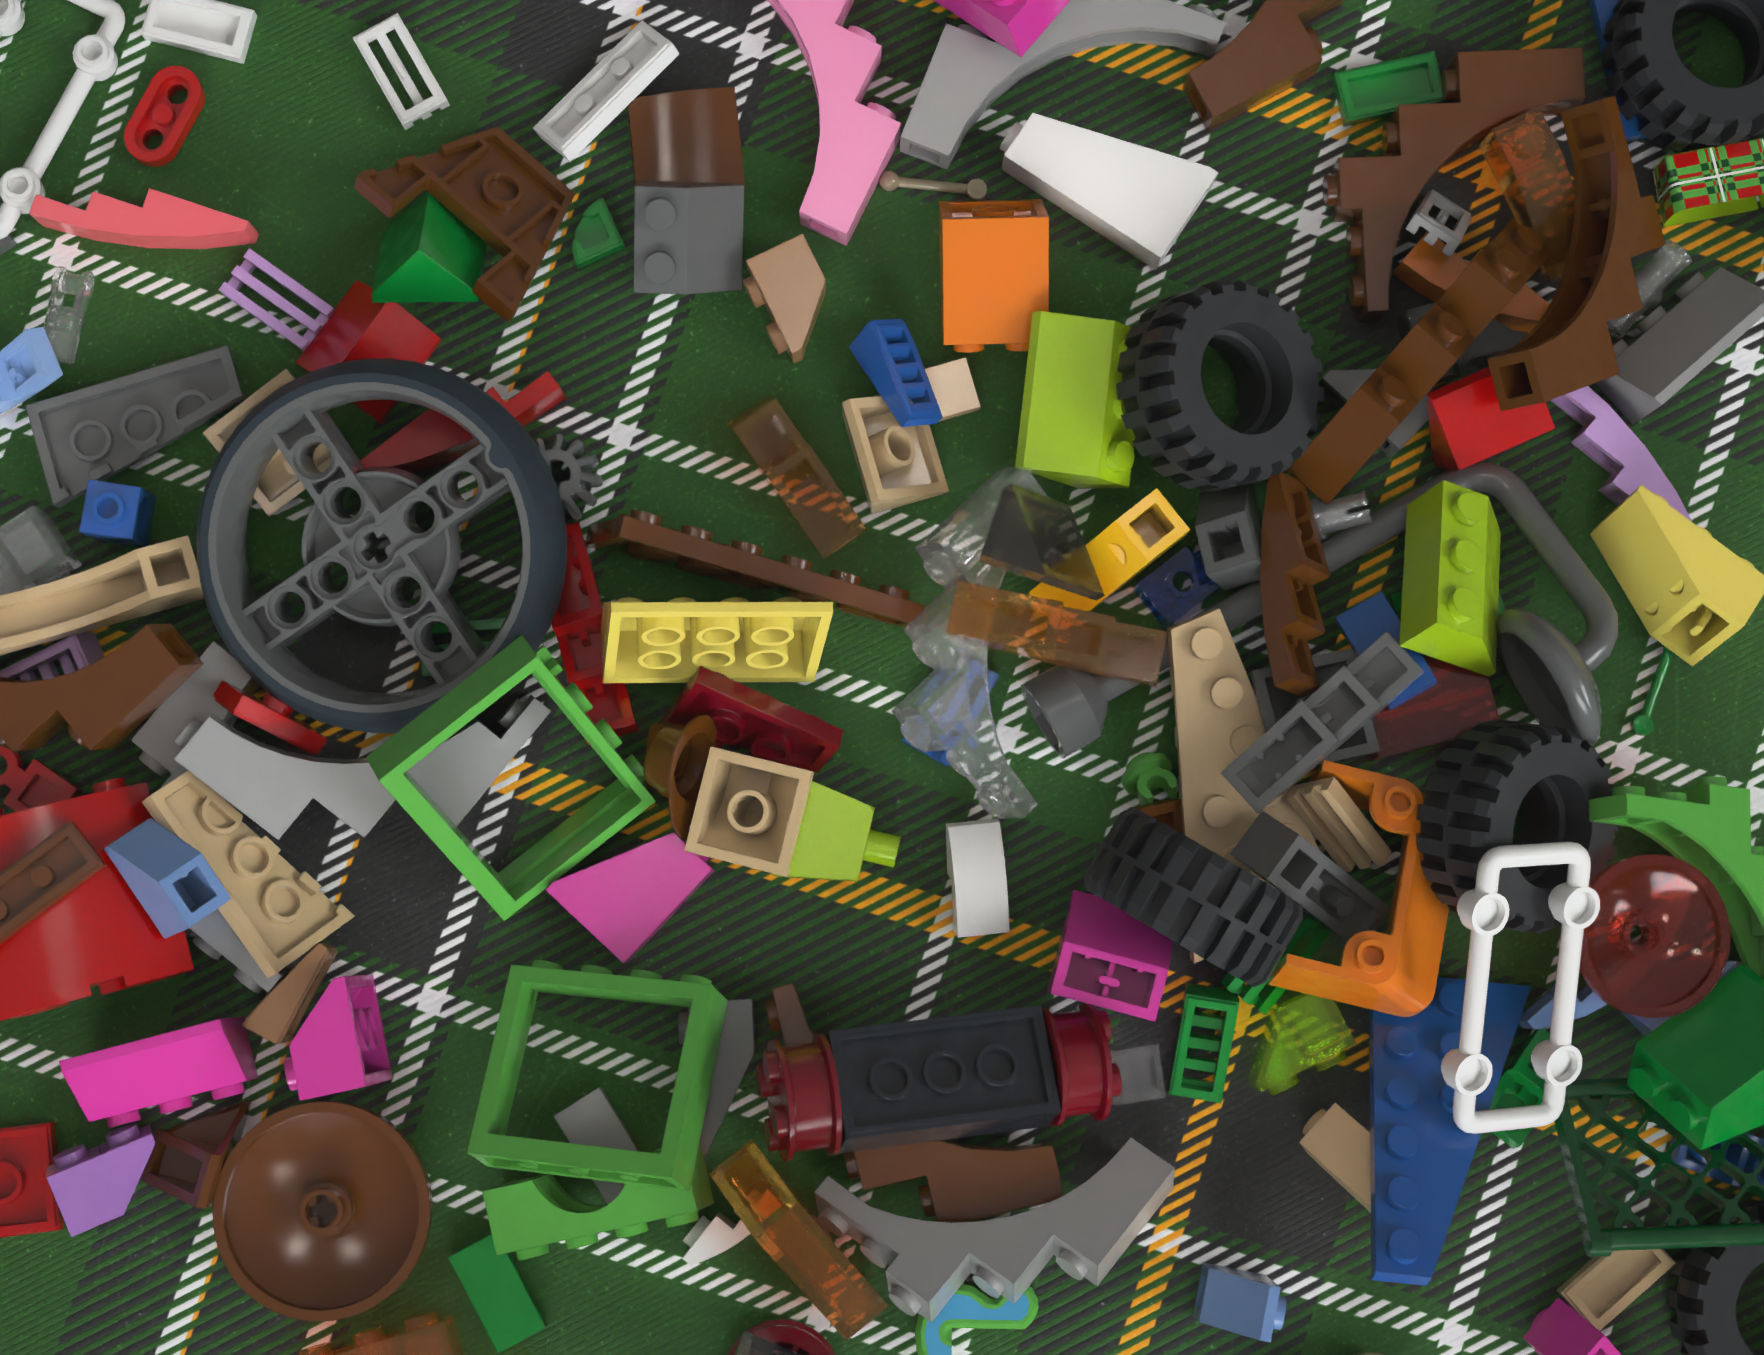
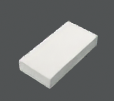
(201, 27)

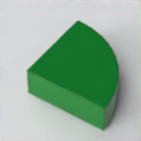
(595, 235)

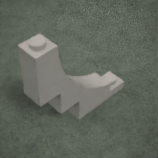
(278, 784)

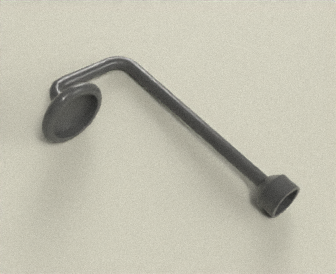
(1539, 659)

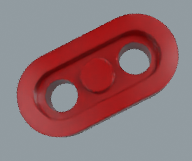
(160, 116)

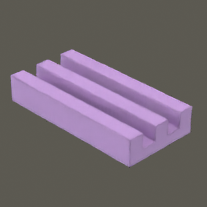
(242, 275)

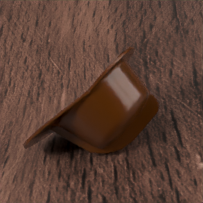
(676, 765)

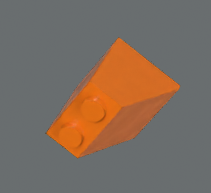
(992, 271)

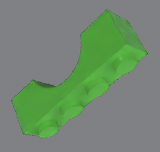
(539, 1212)

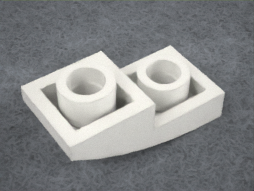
(977, 877)
(713, 1238)

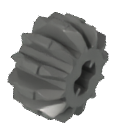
(575, 468)

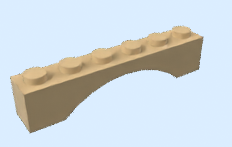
(108, 594)

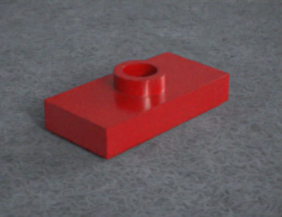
(270, 716)

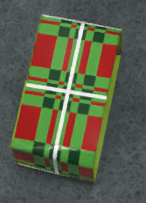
(1710, 182)

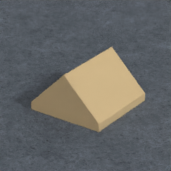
(892, 460)

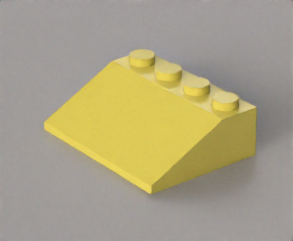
(728, 637)

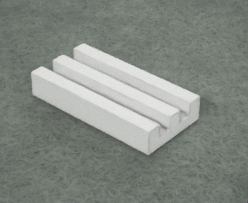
(422, 107)

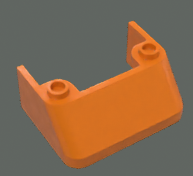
(1376, 969)

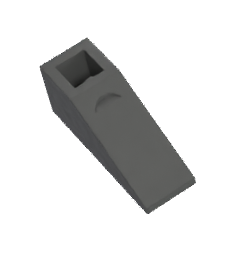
(733, 1058)

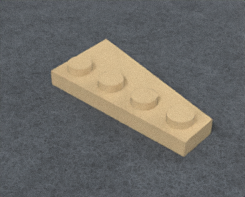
(272, 904)

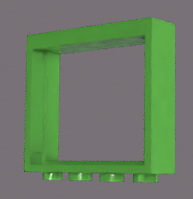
(563, 845)
(686, 1115)

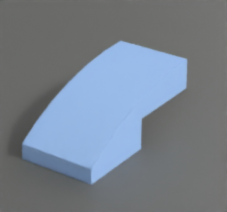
(26, 367)

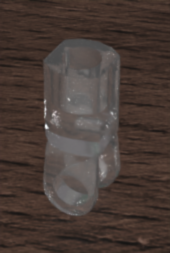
(65, 323)

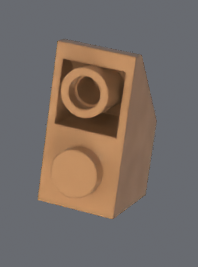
(791, 290)

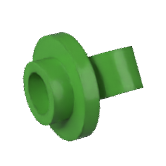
(1148, 772)

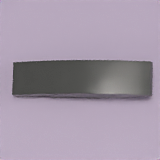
(1322, 722)

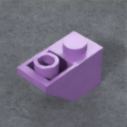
(100, 1181)

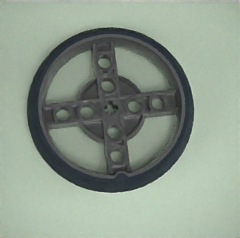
(298, 422)

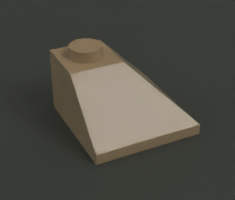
(749, 811)

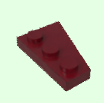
(756, 721)

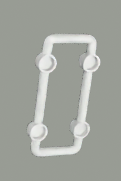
(94, 62)
(1486, 915)

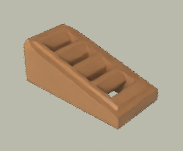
(286, 1004)

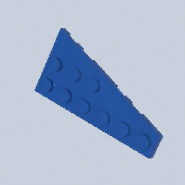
(1414, 1143)

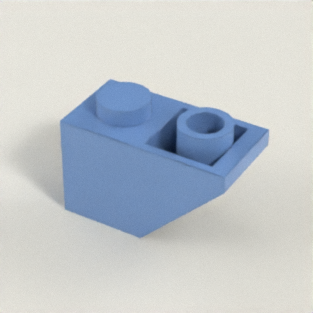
(167, 877)
(1239, 1302)

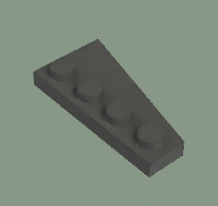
(126, 419)

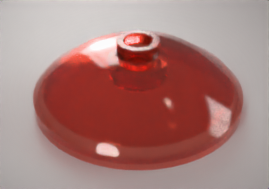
(1680, 942)

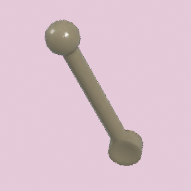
(975, 189)

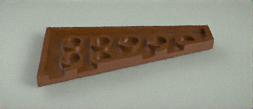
(744, 566)

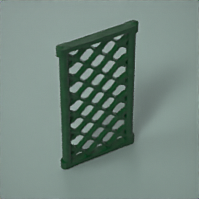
(1602, 1242)

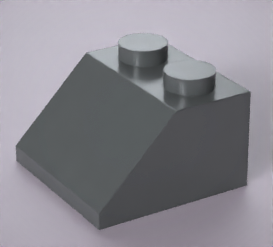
(688, 237)

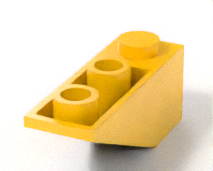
(1125, 549)

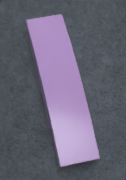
(1615, 449)

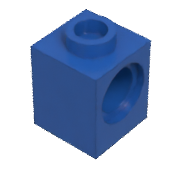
(118, 513)

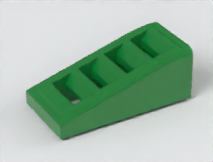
(1210, 998)

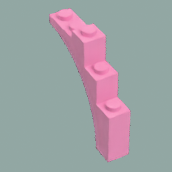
(853, 137)

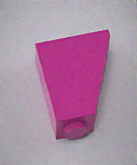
(632, 893)

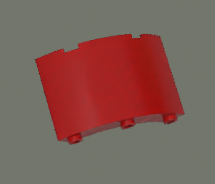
(96, 930)

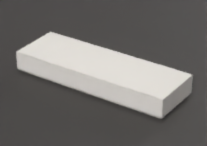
(606, 90)

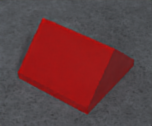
(369, 331)
(1470, 425)

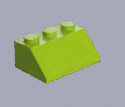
(1070, 403)
(1451, 578)

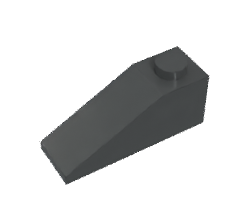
(1309, 878)

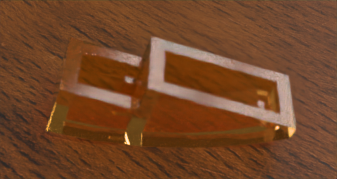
(797, 476)

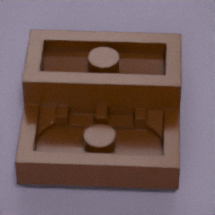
(686, 137)

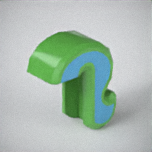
(972, 1309)

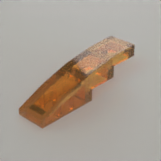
(1056, 633)

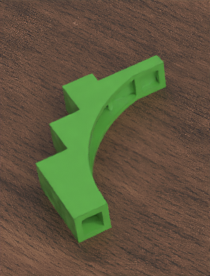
(1710, 831)

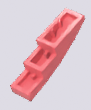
(160, 223)

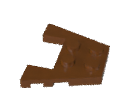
(495, 193)

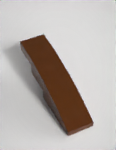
(1288, 569)

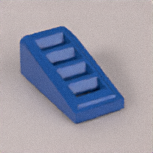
(896, 371)

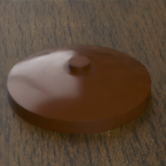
(322, 1210)

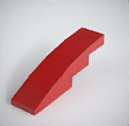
(438, 439)
(579, 639)

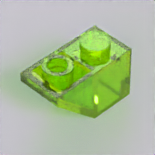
(1297, 1036)

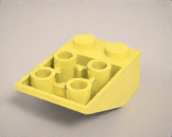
(1677, 575)

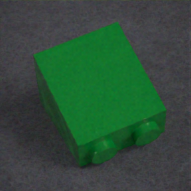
(1708, 1063)

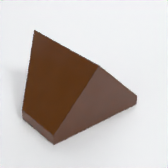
(192, 1154)

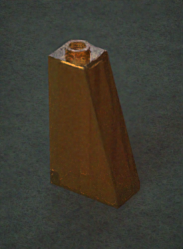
(797, 1240)

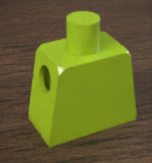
(838, 838)

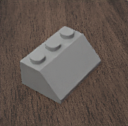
(1681, 341)

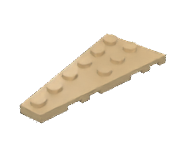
(1214, 726)

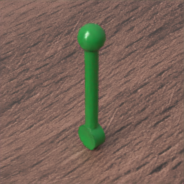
(1643, 724)

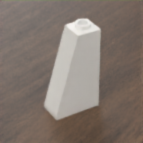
(1109, 184)

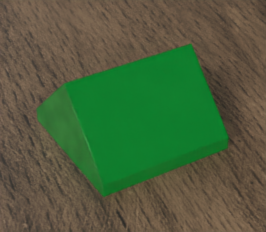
(428, 257)

